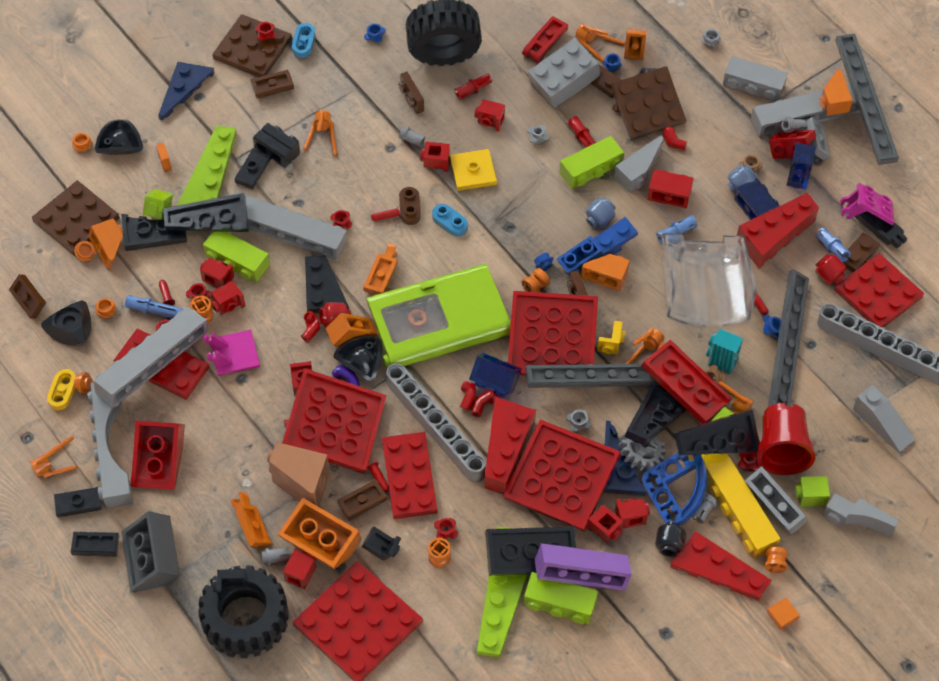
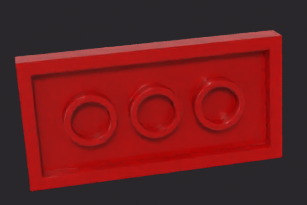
(178, 376)
(686, 382)
(409, 475)

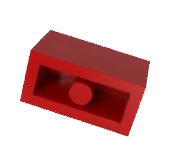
(670, 188)

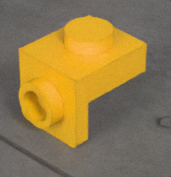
(609, 345)

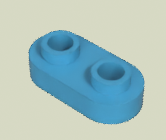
(303, 44)
(448, 219)

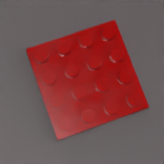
(552, 329)
(334, 420)
(562, 475)
(357, 622)

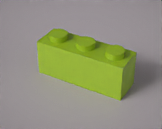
(591, 162)
(245, 258)
(561, 599)

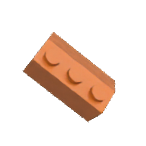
(320, 534)

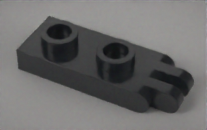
(886, 232)

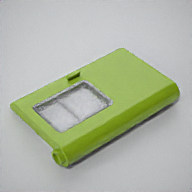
(439, 316)

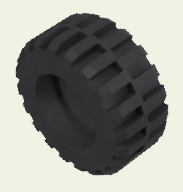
(443, 32)
(248, 638)

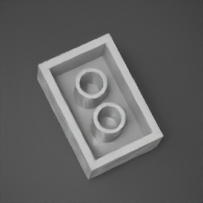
(564, 73)

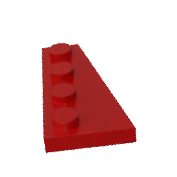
(715, 564)

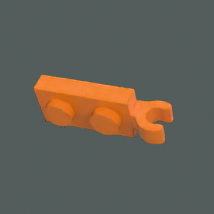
(382, 271)
(251, 522)

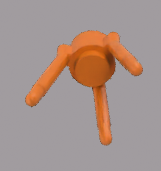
(587, 34)
(322, 123)
(652, 340)
(740, 402)
(42, 465)

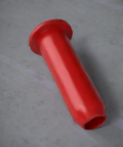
(385, 214)
(166, 293)
(760, 305)
(373, 467)

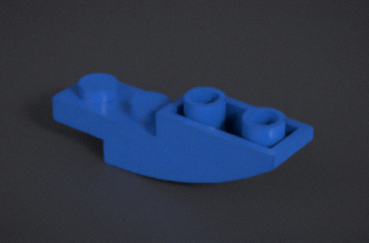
(593, 248)

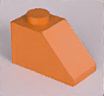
(635, 43)
(836, 96)
(106, 240)
(606, 271)
(349, 326)

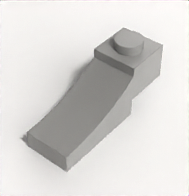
(842, 512)

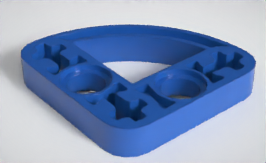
(663, 479)

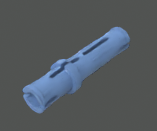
(152, 307)

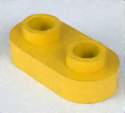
(61, 391)

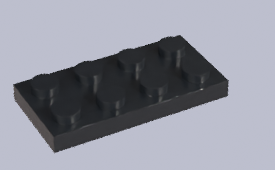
(515, 549)

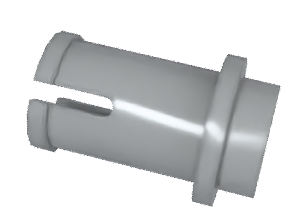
(790, 124)
(412, 137)
(708, 503)
(275, 555)

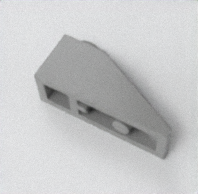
(636, 168)
(883, 418)

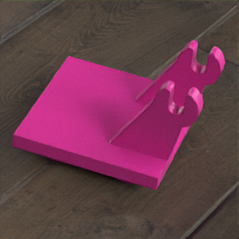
(866, 199)
(232, 352)

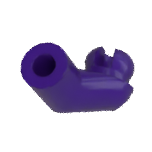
(343, 372)

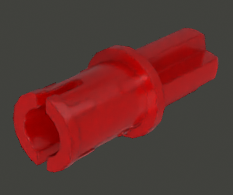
(472, 86)
(581, 132)

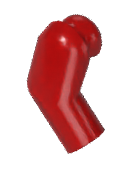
(671, 139)
(312, 325)
(470, 389)
(481, 400)

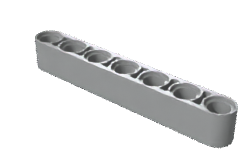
(876, 339)
(436, 431)

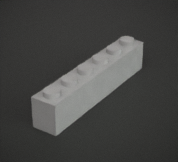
(769, 117)
(295, 228)
(150, 356)

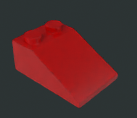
(157, 454)

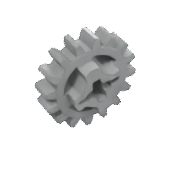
(641, 455)

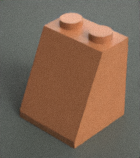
(299, 472)

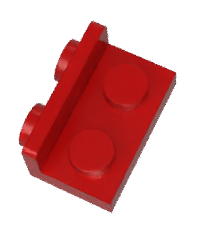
(783, 143)

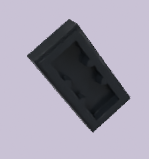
(252, 169)
(77, 502)
(95, 544)

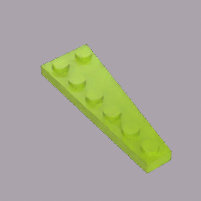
(211, 169)
(498, 612)

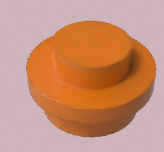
(81, 142)
(84, 251)
(105, 308)
(83, 382)

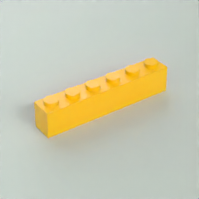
(739, 504)

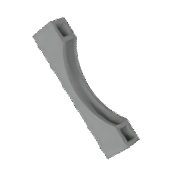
(114, 481)

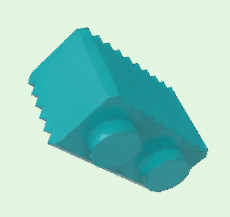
(724, 350)

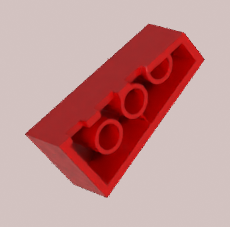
(777, 227)
(508, 438)

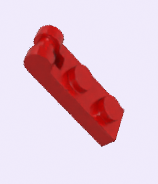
(545, 39)

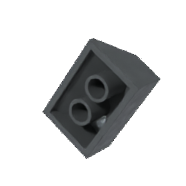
(150, 552)

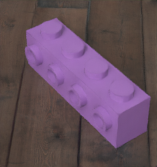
(583, 567)

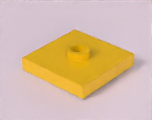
(473, 170)

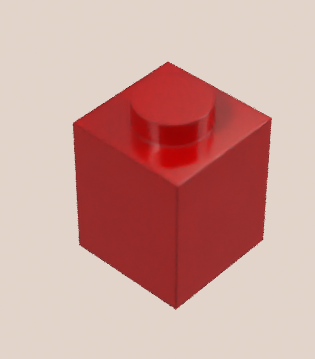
(300, 569)

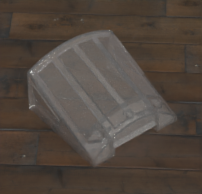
(707, 280)

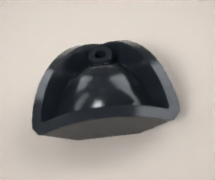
(118, 138)
(69, 324)
(361, 355)

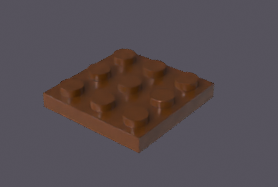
(247, 53)
(648, 102)
(72, 215)

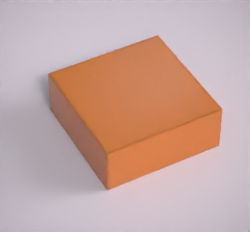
(163, 156)
(783, 613)

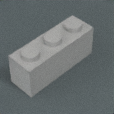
(755, 78)
(776, 500)

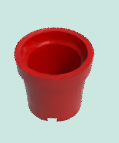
(785, 441)

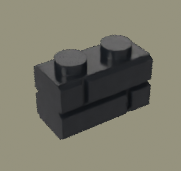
(277, 144)

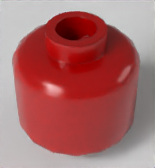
(830, 269)
(331, 311)

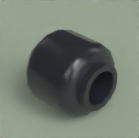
(670, 539)

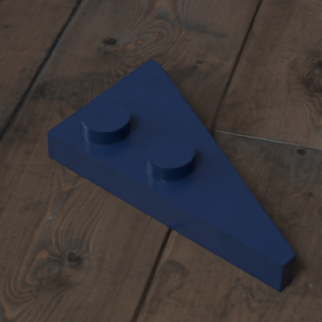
(182, 85)
(624, 477)

